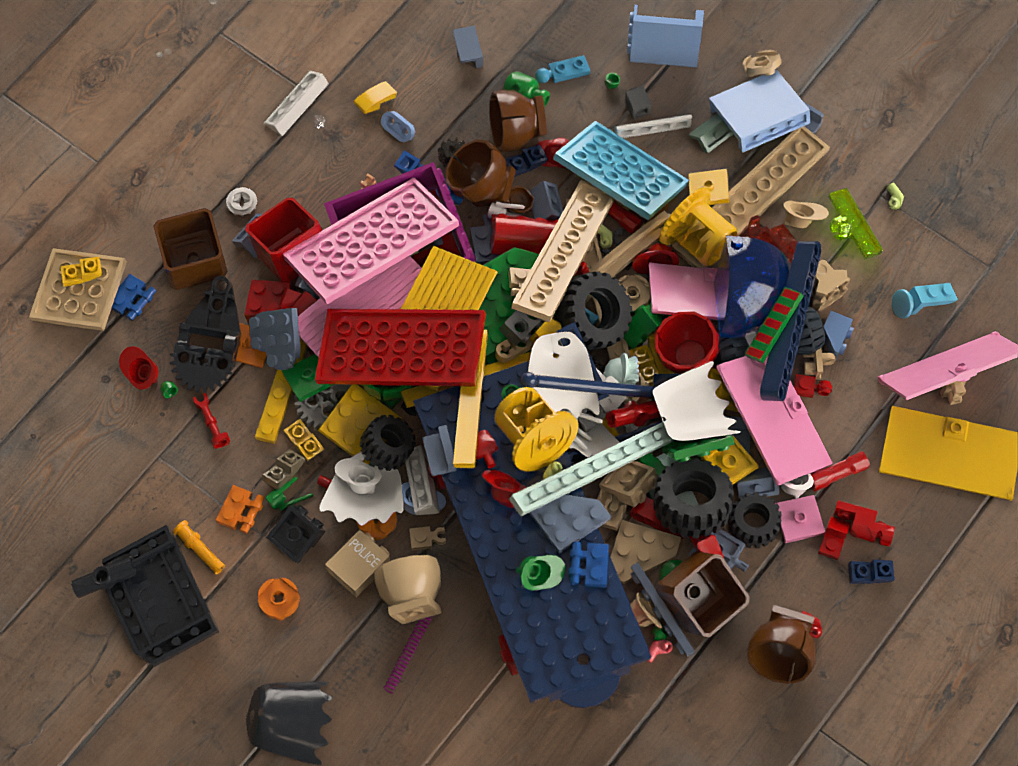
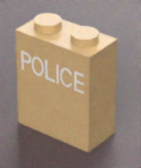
(356, 562)

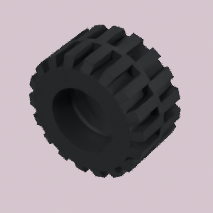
(379, 452)
(759, 505)

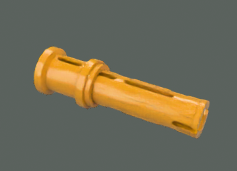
(193, 541)

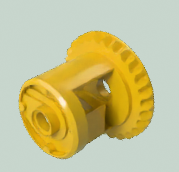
(705, 239)
(546, 432)

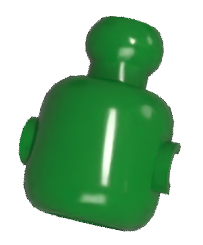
(526, 86)

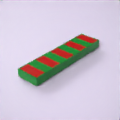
(774, 325)

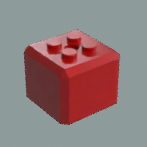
(280, 231)

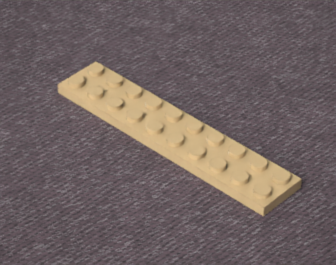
(766, 183)
(563, 252)

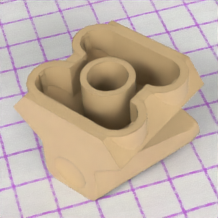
(828, 285)

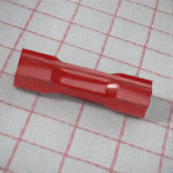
(626, 218)
(849, 466)

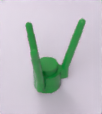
(276, 497)

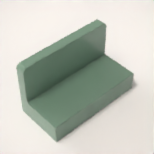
(711, 133)

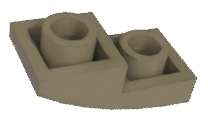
(285, 468)

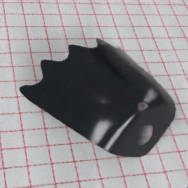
(289, 719)

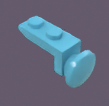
(911, 302)

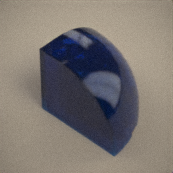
(748, 284)

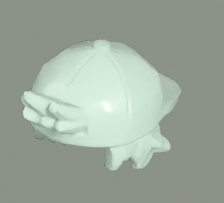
(623, 369)

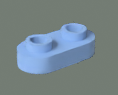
(399, 127)

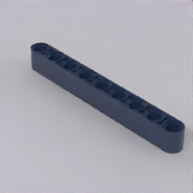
(783, 354)

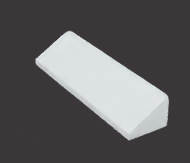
(296, 102)
(653, 126)
(421, 483)

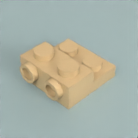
(630, 482)

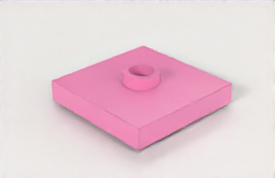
(800, 519)

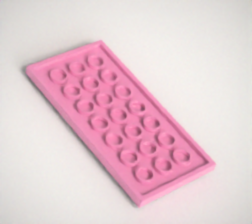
(370, 240)

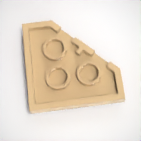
(644, 546)

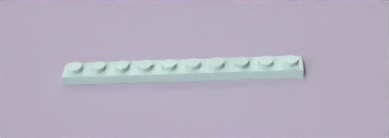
(590, 469)

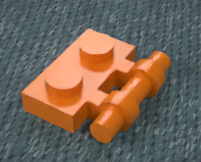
(234, 507)

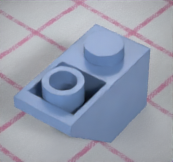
(836, 331)

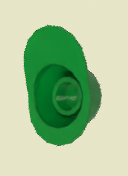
(541, 572)

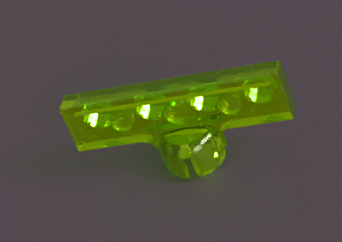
(853, 224)

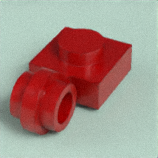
(805, 386)

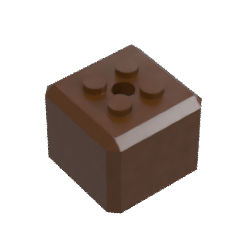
(190, 236)
(717, 597)

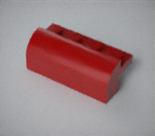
(519, 232)

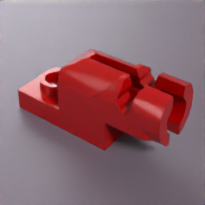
(864, 523)

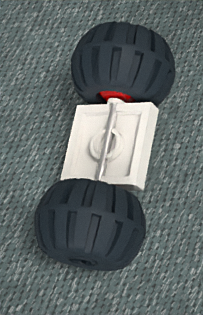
(811, 340)

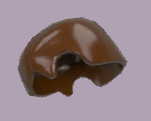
(520, 196)

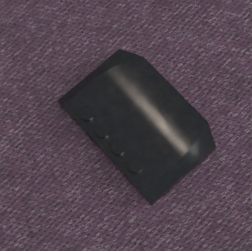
(162, 602)

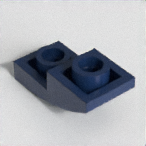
(528, 160)
(871, 572)

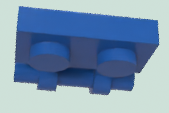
(128, 292)
(596, 564)

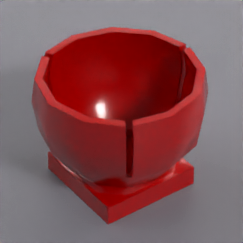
(686, 342)

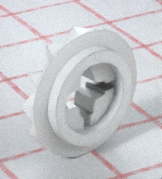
(234, 198)

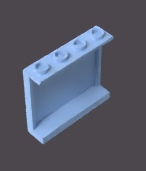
(664, 39)
(760, 110)

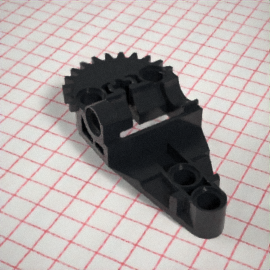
(213, 323)

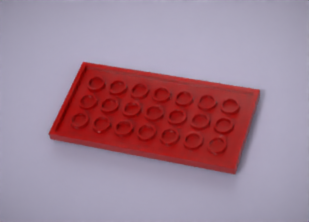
(401, 347)

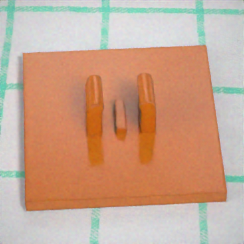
(246, 353)

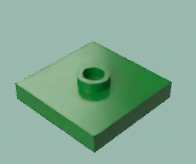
(302, 378)

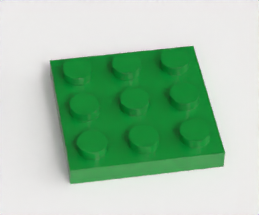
(684, 449)

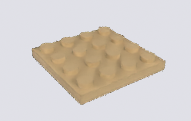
(81, 304)

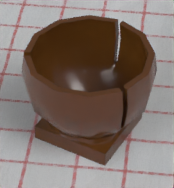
(515, 119)
(485, 177)
(781, 644)

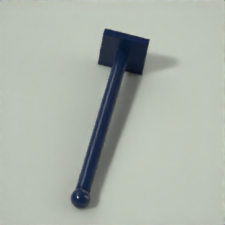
(531, 380)

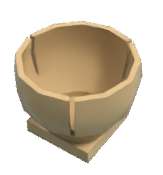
(410, 587)

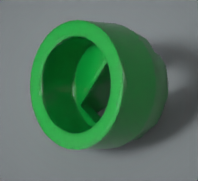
(612, 80)
(168, 389)
(660, 633)

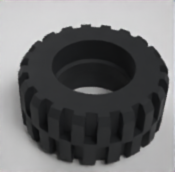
(613, 305)
(693, 519)

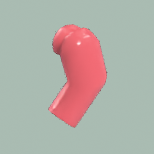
(659, 647)

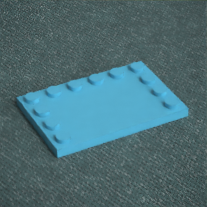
(621, 170)

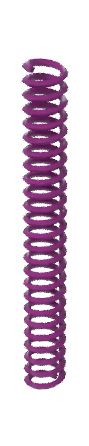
(402, 656)

